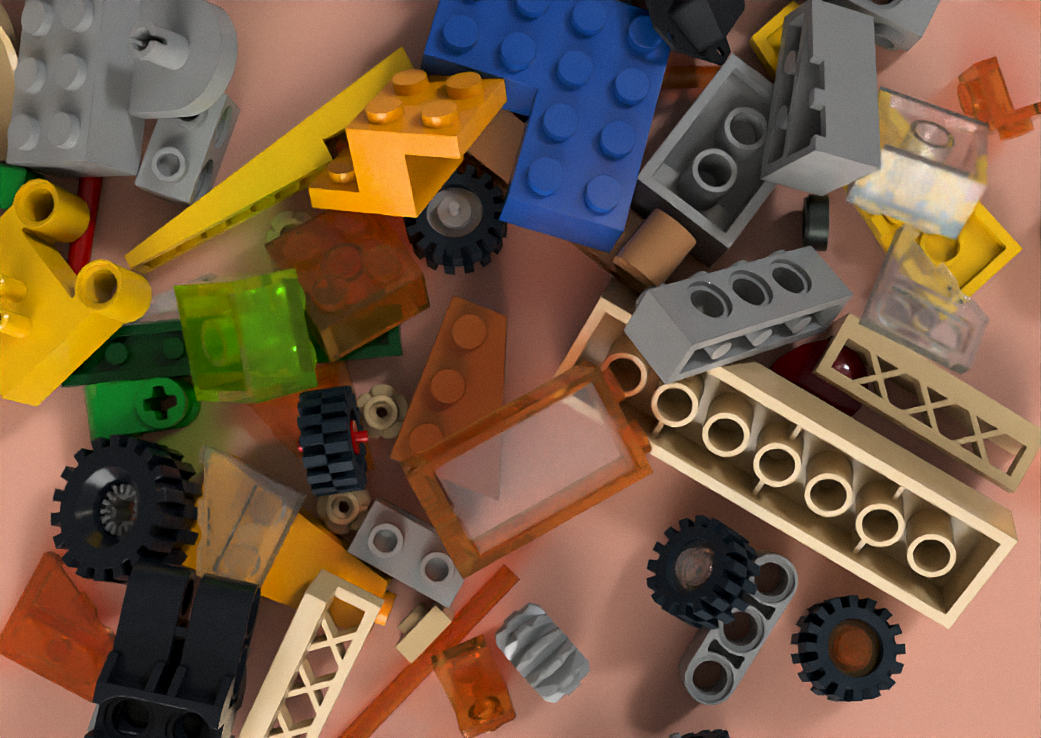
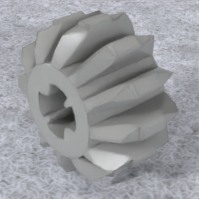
(542, 653)

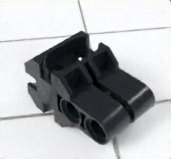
(149, 659)

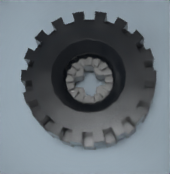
(96, 504)

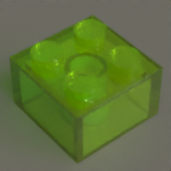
(247, 336)

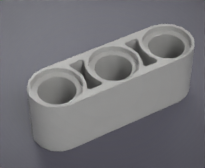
(738, 654)

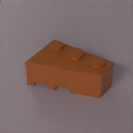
(459, 379)

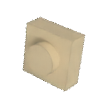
(422, 628)

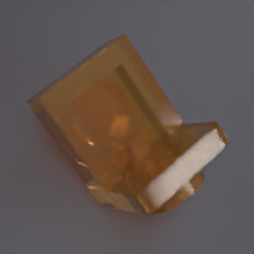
(987, 99)
(474, 687)

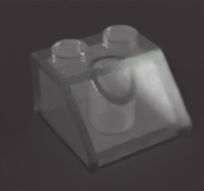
(929, 166)

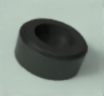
(815, 222)

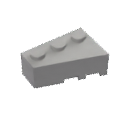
(823, 101)

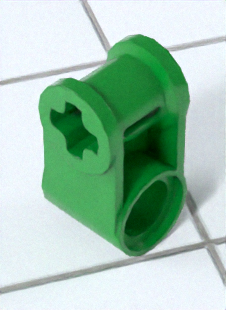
(135, 407)

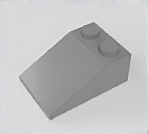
(713, 162)

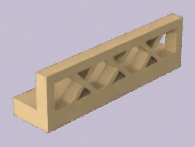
(934, 390)
(293, 659)

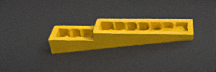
(269, 177)

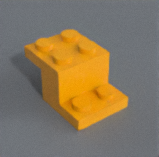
(408, 143)

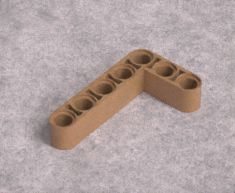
(646, 249)

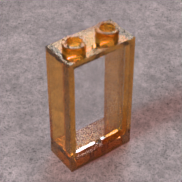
(529, 466)

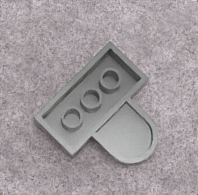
(102, 69)

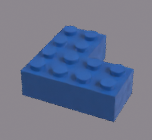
(589, 97)

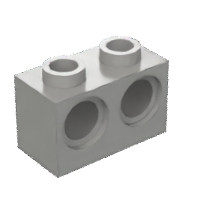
(187, 153)
(407, 551)

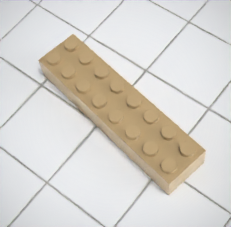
(808, 469)

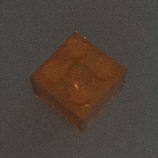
(352, 277)

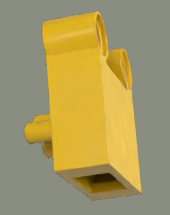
(46, 310)

